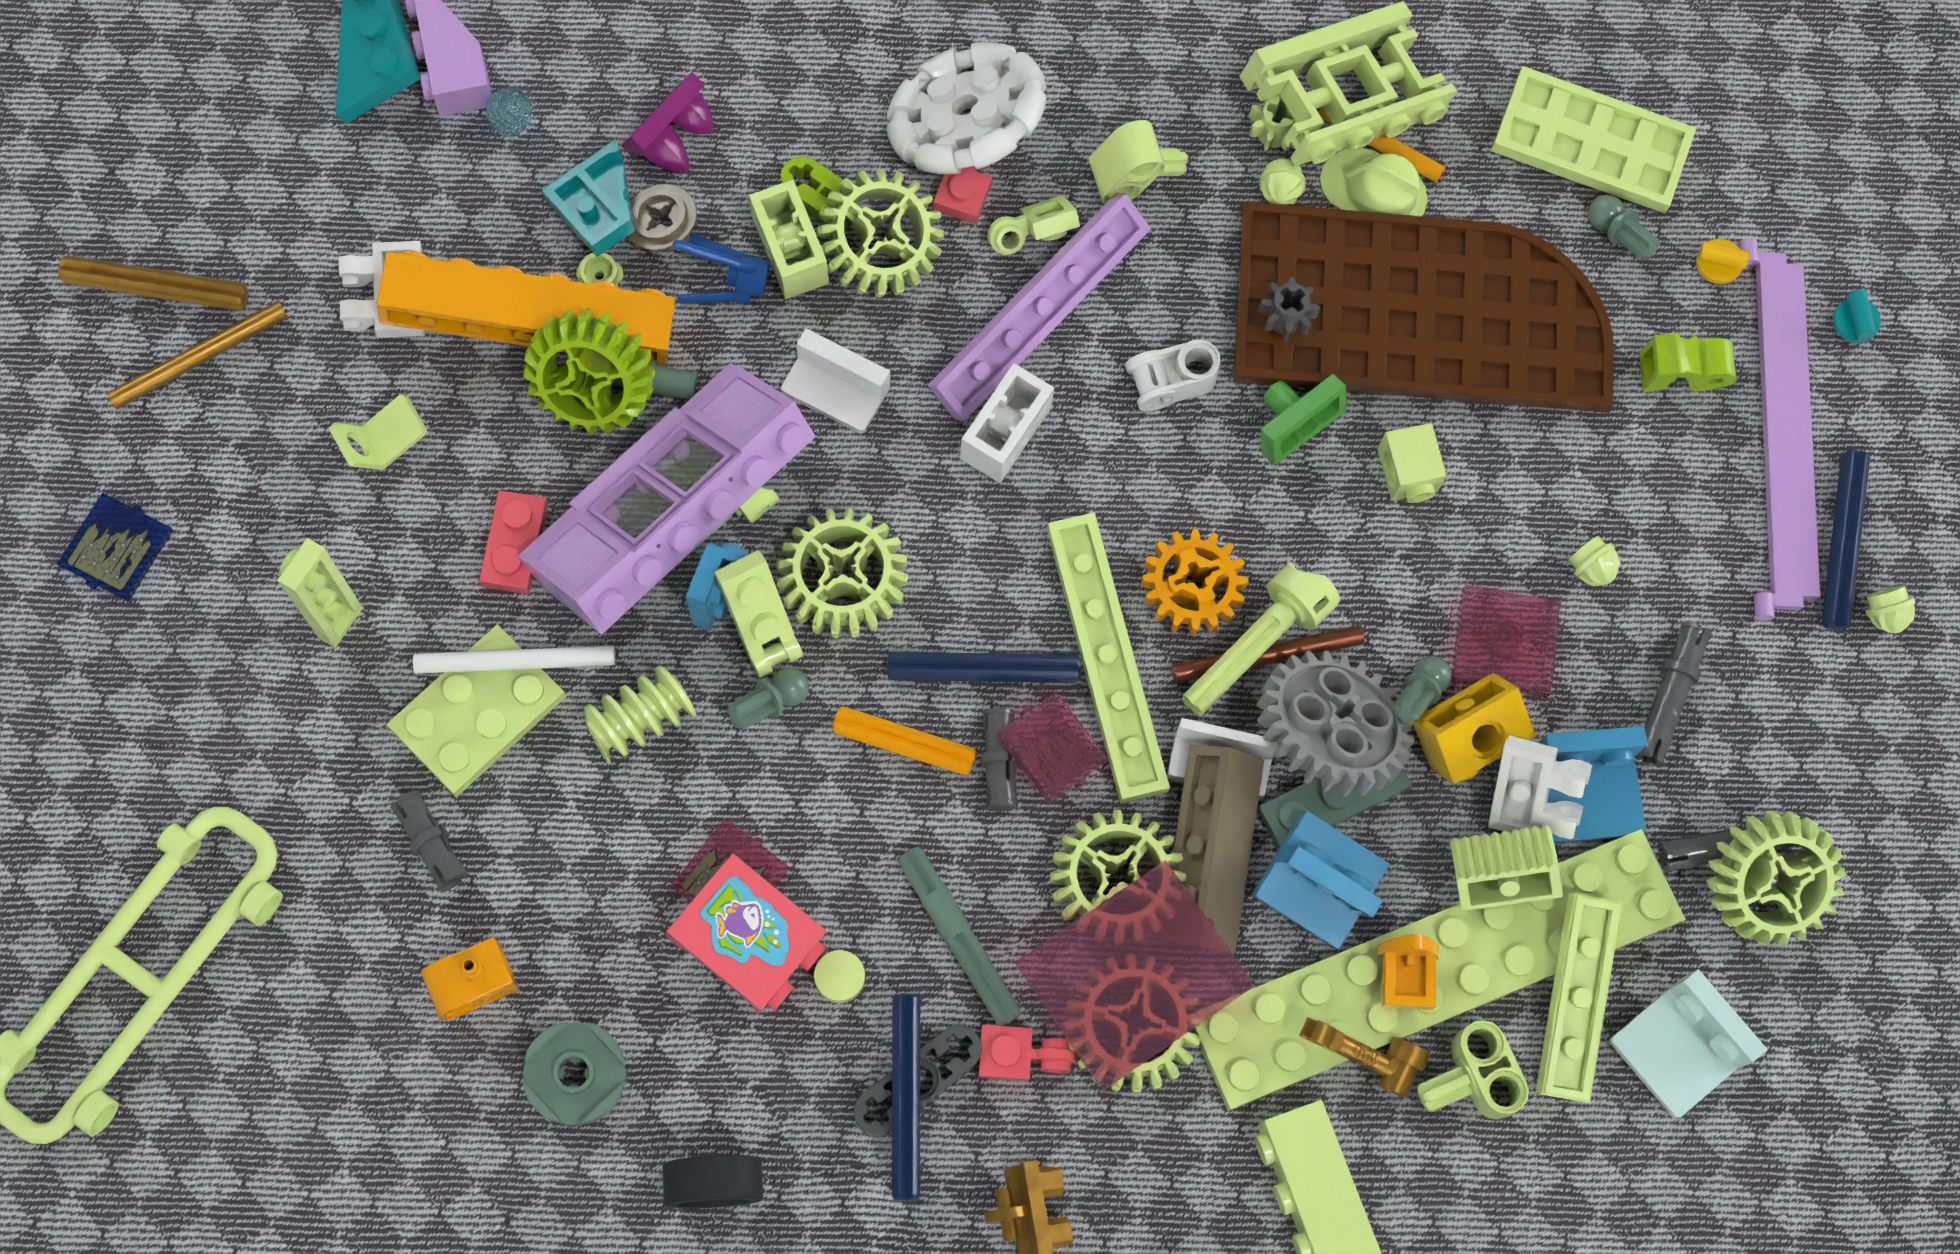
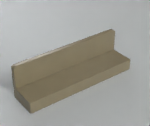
(1218, 832)

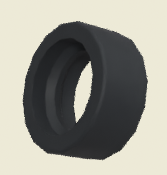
(712, 1181)

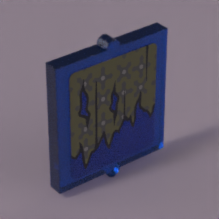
(115, 547)

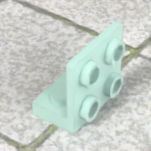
(1686, 1043)

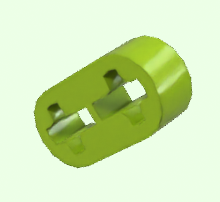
(820, 178)

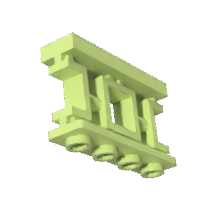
(1336, 51)

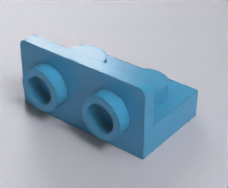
(704, 594)

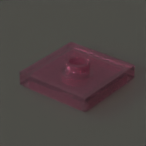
(1506, 637)

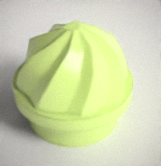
(1282, 182)
(1596, 562)
(1891, 609)

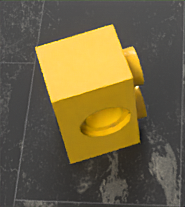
(1448, 729)

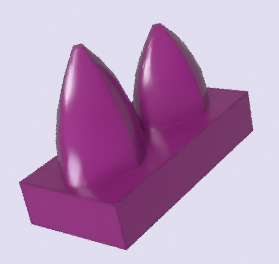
(655, 136)

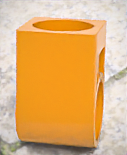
(469, 979)

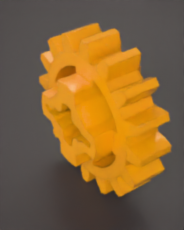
(1188, 563)

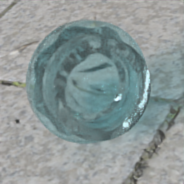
(509, 111)

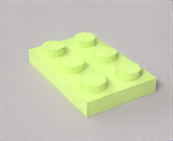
(474, 716)

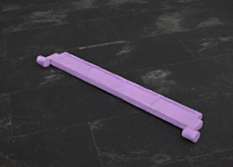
(1785, 433)

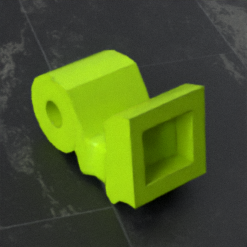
(1702, 362)

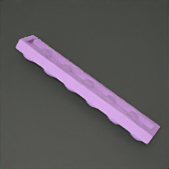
(1039, 306)

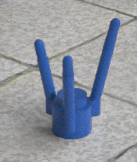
(745, 271)

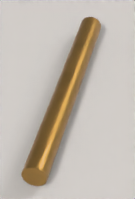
(197, 355)

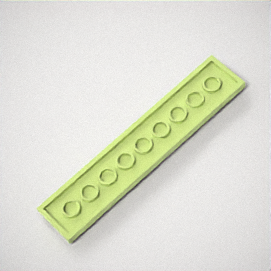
(1482, 957)

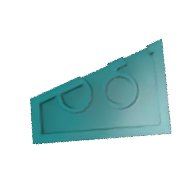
(373, 56)

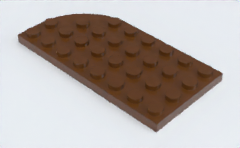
(1422, 309)

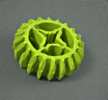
(595, 358)

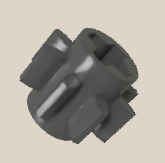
(1289, 296)

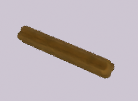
(153, 282)

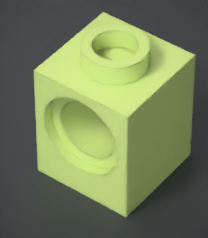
(1412, 463)

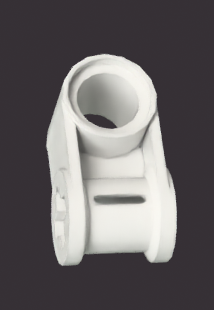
(1163, 373)

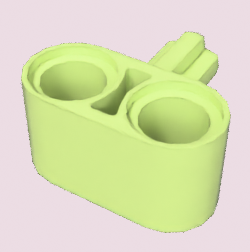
(1133, 160)
(1475, 1075)

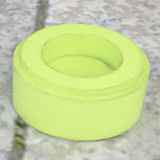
(839, 976)

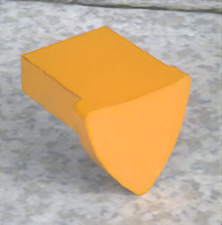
(1409, 972)

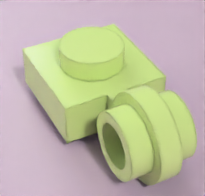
(1042, 220)

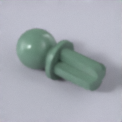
(1609, 215)
(787, 688)
(1422, 688)

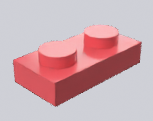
(514, 526)

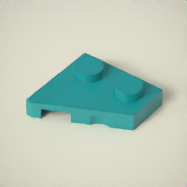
(595, 199)

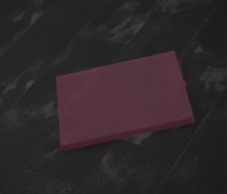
(1134, 975)

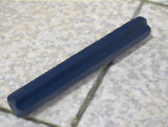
(1846, 540)
(983, 667)
(906, 1097)

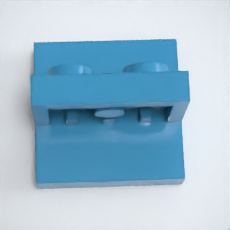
(1321, 880)

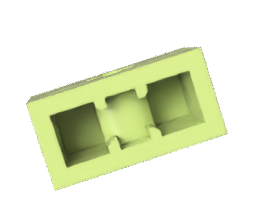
(789, 239)

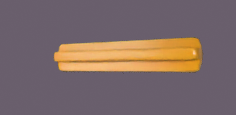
(904, 740)

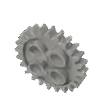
(1334, 723)

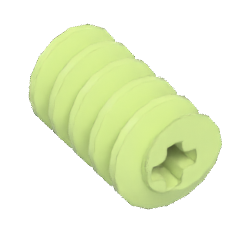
(637, 712)

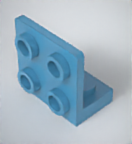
(1613, 793)

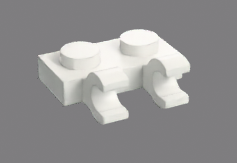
(361, 270)
(1524, 785)

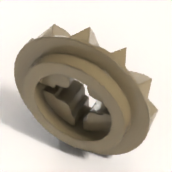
(662, 201)

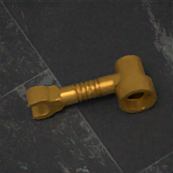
(1396, 1066)

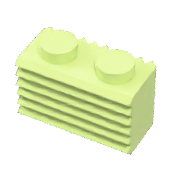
(1506, 868)

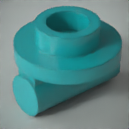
(1857, 318)

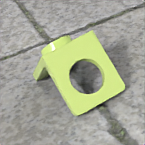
(383, 436)

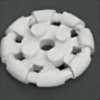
(989, 90)

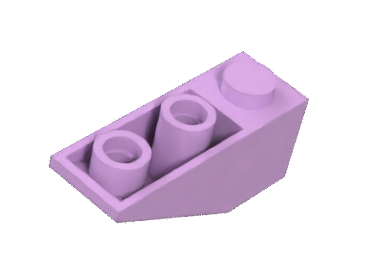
(453, 57)

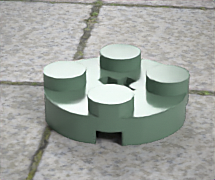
(575, 1103)

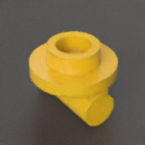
(1721, 261)

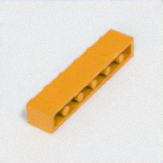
(509, 304)

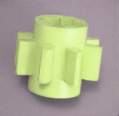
(1265, 128)

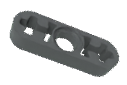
(954, 1067)

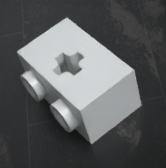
(1006, 423)

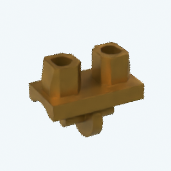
(1024, 1211)

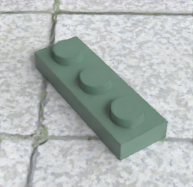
(1330, 807)

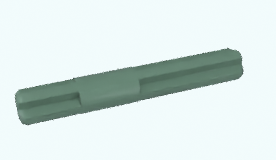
(959, 936)

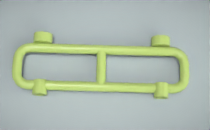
(252, 898)

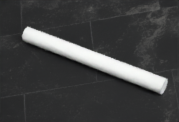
(514, 659)

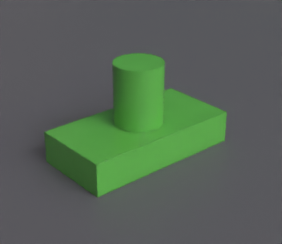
(1299, 417)

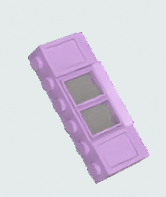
(667, 493)

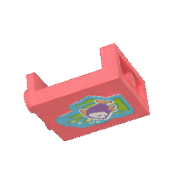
(748, 934)

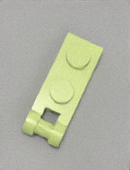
(758, 612)

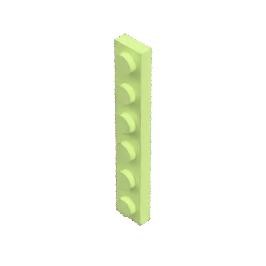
(1107, 658)

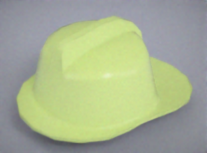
(1373, 183)

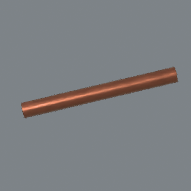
(1278, 651)

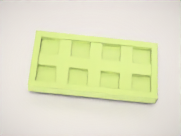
(1594, 139)

